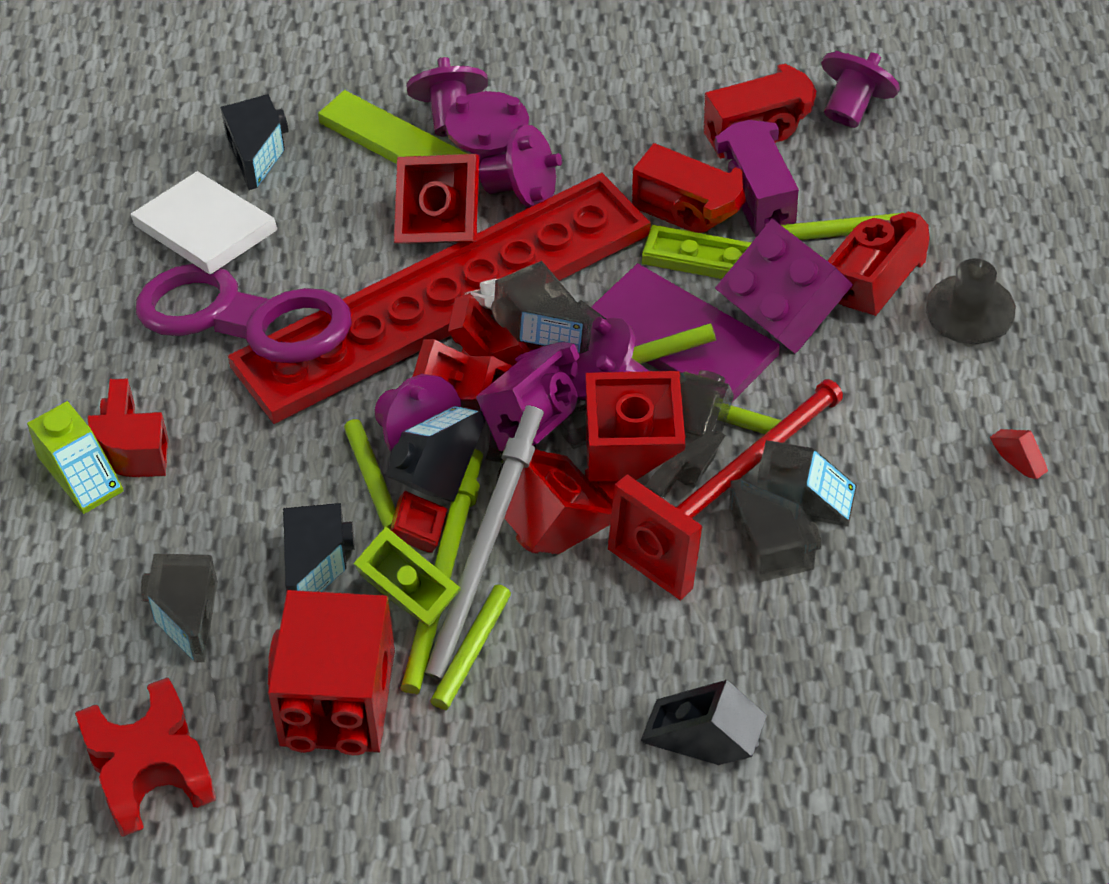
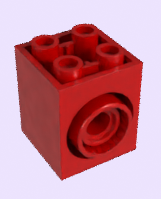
(331, 671)

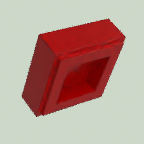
(418, 521)

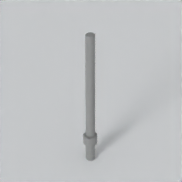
(517, 456)

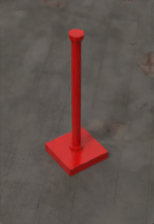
(665, 538)

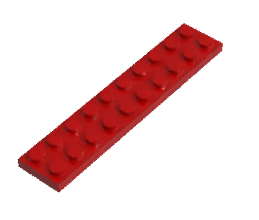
(418, 301)

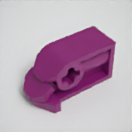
(766, 178)
(537, 380)

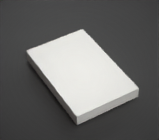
(204, 222)

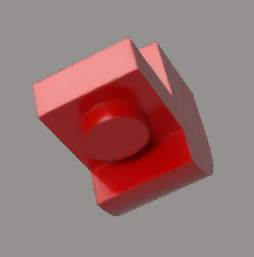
(482, 335)
(466, 373)
(130, 440)

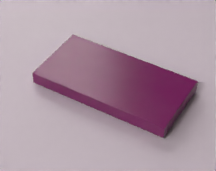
(662, 309)

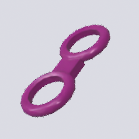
(244, 314)

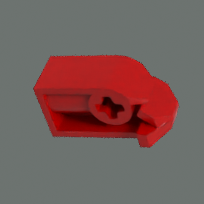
(773, 98)
(685, 190)
(880, 258)

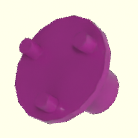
(855, 85)
(443, 86)
(484, 122)
(524, 168)
(609, 351)
(412, 404)

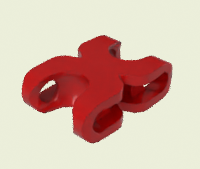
(145, 756)

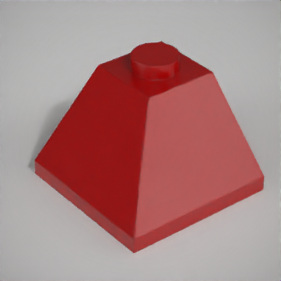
(436, 199)
(632, 422)
(555, 505)

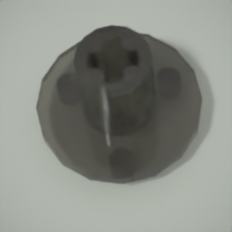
(971, 305)

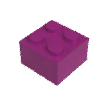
(784, 286)

